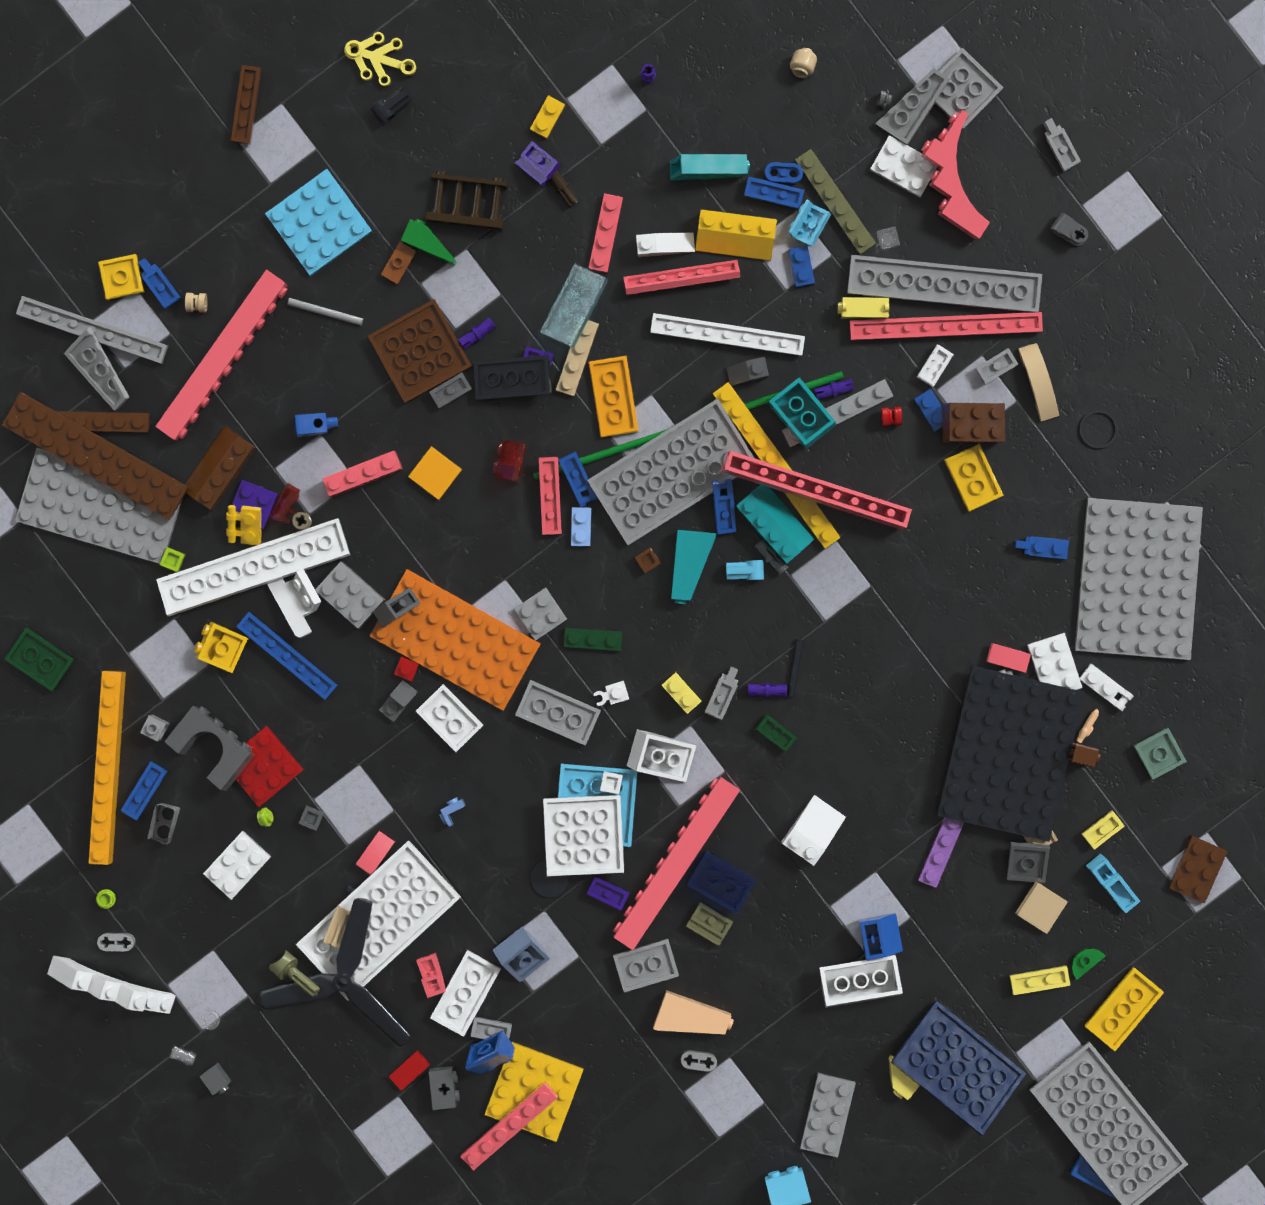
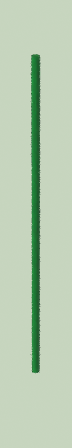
(641, 441)

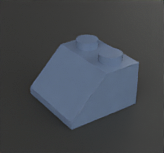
(520, 954)

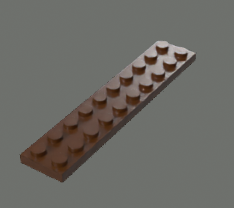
(95, 456)

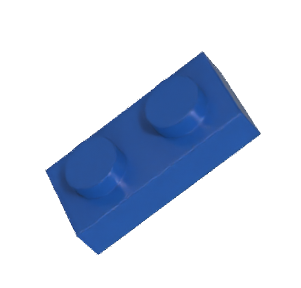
(801, 266)
(930, 409)

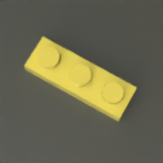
(1039, 980)

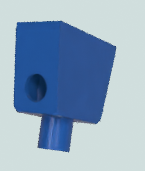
(304, 424)

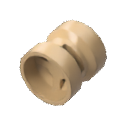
(196, 302)

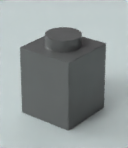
(215, 1079)

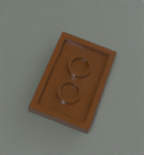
(1197, 869)

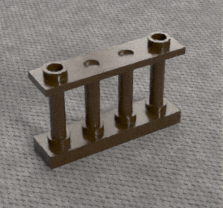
(455, 216)

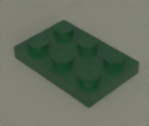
(39, 659)

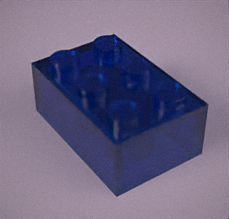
(721, 881)

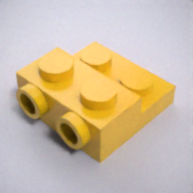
(220, 646)

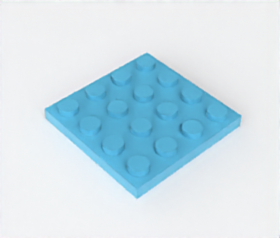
(318, 222)
(587, 780)

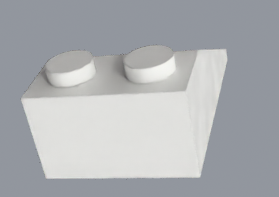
(661, 756)
(813, 830)

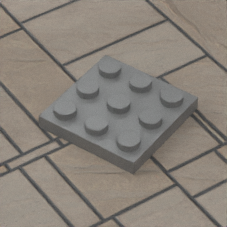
(968, 87)

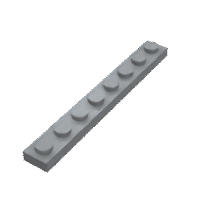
(104, 333)

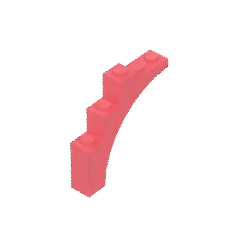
(942, 155)

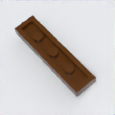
(246, 104)

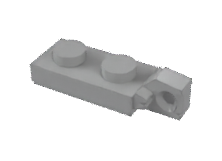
(1060, 145)
(722, 694)

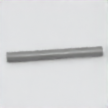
(325, 311)

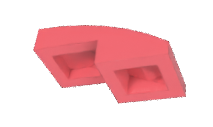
(1008, 657)
(375, 853)
(431, 975)

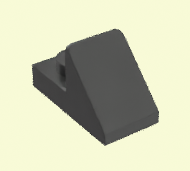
(398, 700)

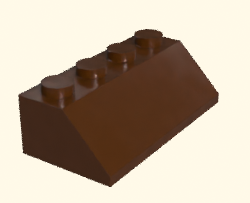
(219, 468)

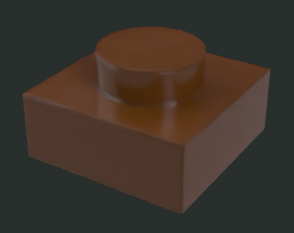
(647, 560)

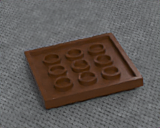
(419, 351)

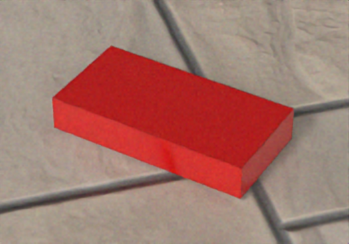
(409, 1070)

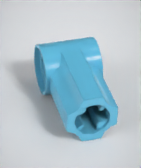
(745, 570)

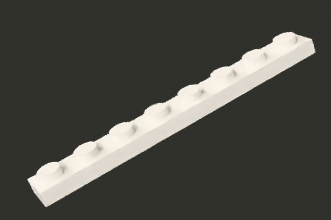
(727, 334)

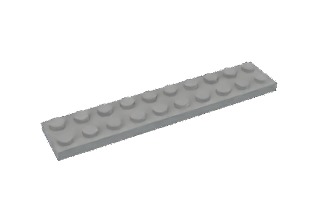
(944, 284)

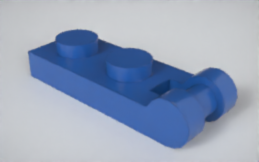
(577, 478)
(724, 507)

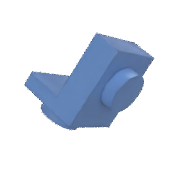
(453, 805)

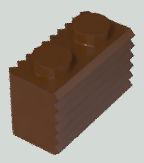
(1084, 755)

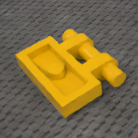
(250, 525)

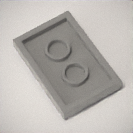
(646, 965)

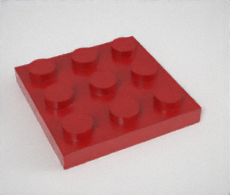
(269, 769)

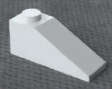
(664, 244)

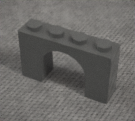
(235, 754)

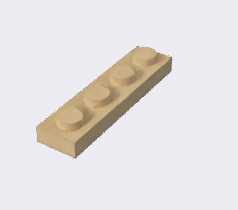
(576, 360)

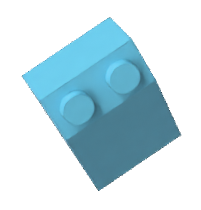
(787, 1187)

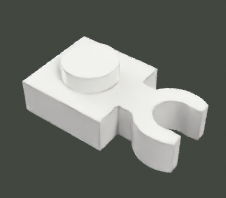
(615, 693)

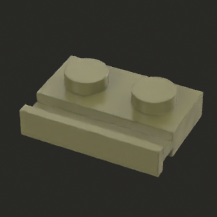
(709, 923)

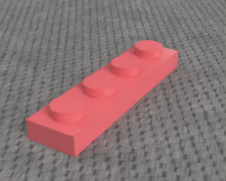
(605, 233)
(550, 495)

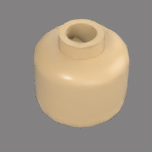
(803, 62)

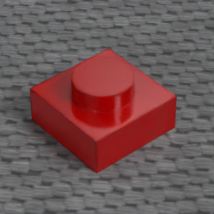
(406, 668)

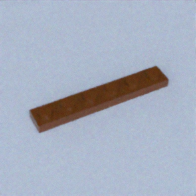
(110, 421)

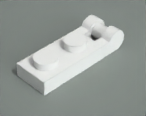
(1105, 686)

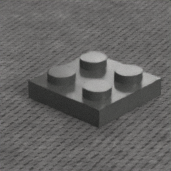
(1027, 862)

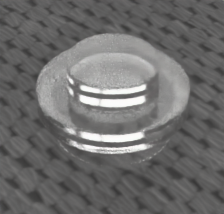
(210, 1019)

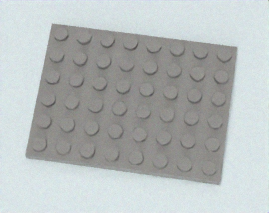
(1138, 578)

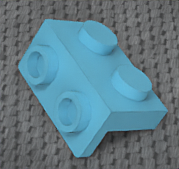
(809, 223)

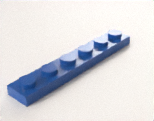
(287, 655)

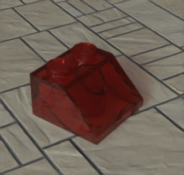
(510, 460)

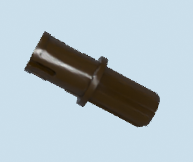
(563, 188)

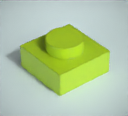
(172, 559)

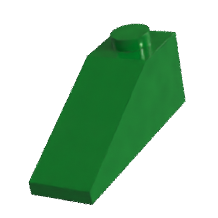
(421, 238)

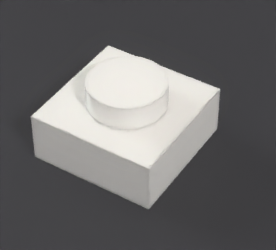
(611, 782)

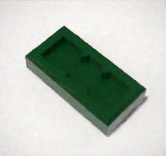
(776, 733)

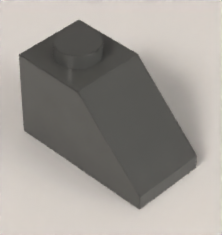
(747, 371)
(396, 607)

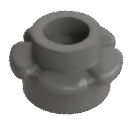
(884, 99)

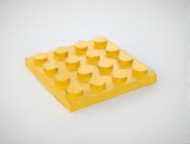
(523, 1076)

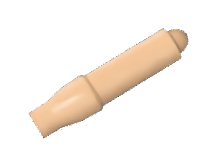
(1087, 728)

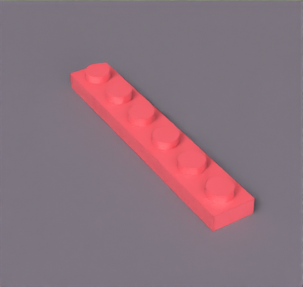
(681, 277)
(509, 1126)

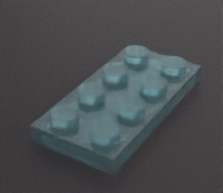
(574, 305)

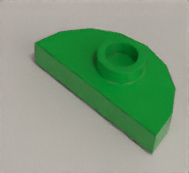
(1085, 960)

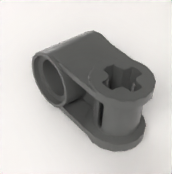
(1068, 228)

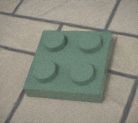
(1159, 753)

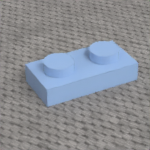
(581, 527)

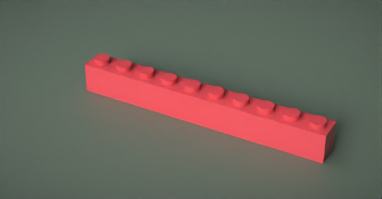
(222, 355)
(815, 490)
(676, 863)

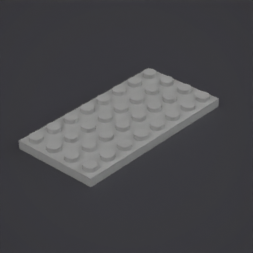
(668, 472)
(86, 509)
(1108, 1126)

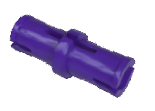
(646, 74)
(476, 333)
(834, 389)
(767, 690)

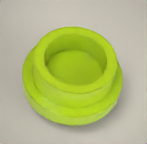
(265, 817)
(106, 898)

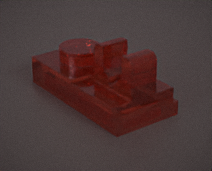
(287, 498)

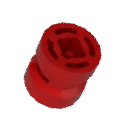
(886, 416)

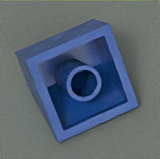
(490, 1053)

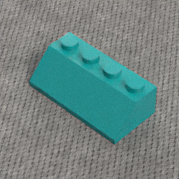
(775, 523)

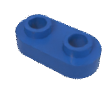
(783, 171)

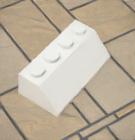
(860, 981)

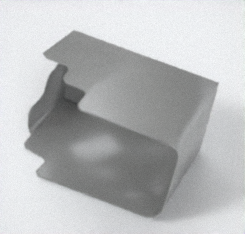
(156, 824)

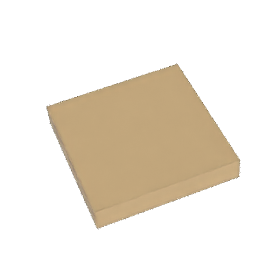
(1041, 907)

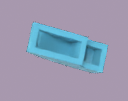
(1113, 883)

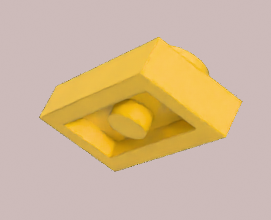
(547, 117)

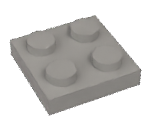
(540, 613)

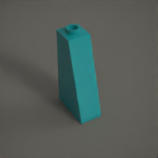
(708, 166)
(690, 558)

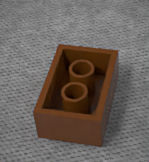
(973, 422)

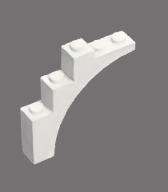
(108, 988)

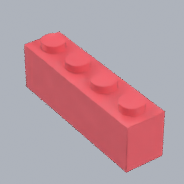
(362, 474)

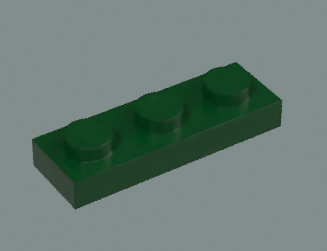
(593, 639)

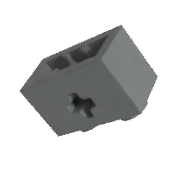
(439, 1098)

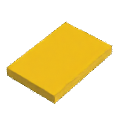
(973, 477)

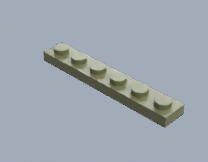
(835, 202)

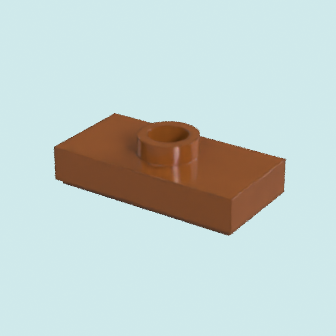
(398, 263)

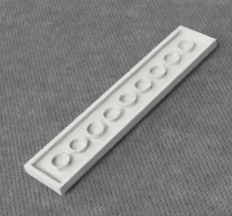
(253, 567)

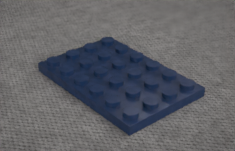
(958, 1068)

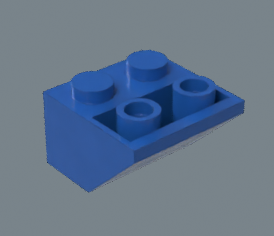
(880, 936)

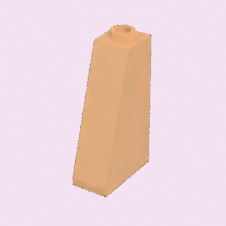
(687, 1015)

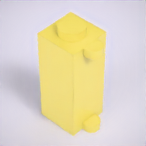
(863, 308)

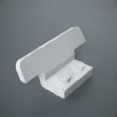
(296, 600)

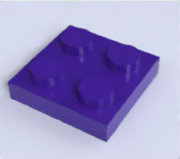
(255, 496)

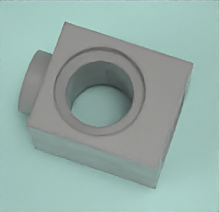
(155, 727)

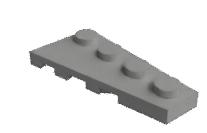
(912, 109)
(96, 368)

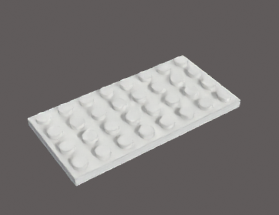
(405, 900)

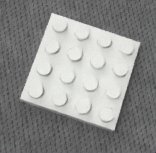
(583, 835)

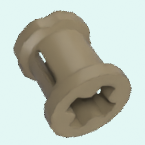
(300, 515)

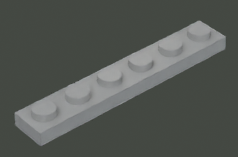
(851, 406)

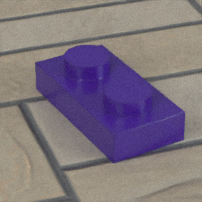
(608, 893)

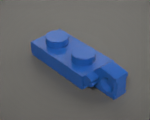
(159, 284)
(1044, 547)

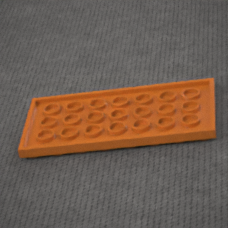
(459, 642)

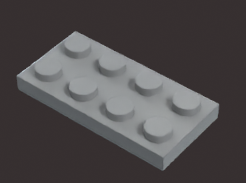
(558, 712)
(827, 1115)

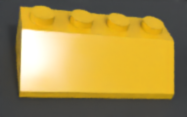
(736, 235)

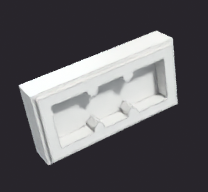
(935, 365)

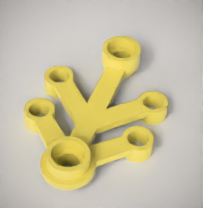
(377, 57)

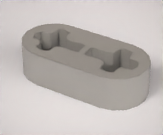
(116, 946)
(700, 1056)

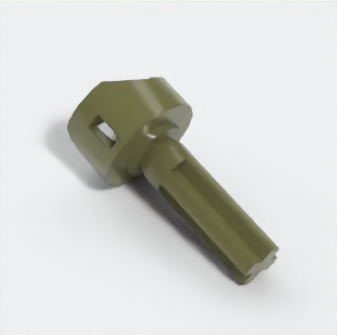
(287, 968)

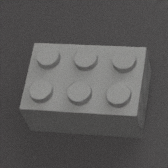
(350, 595)

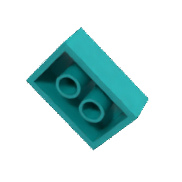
(802, 413)

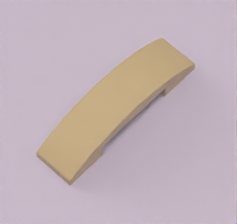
(1039, 381)

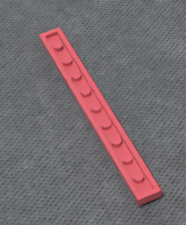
(945, 326)

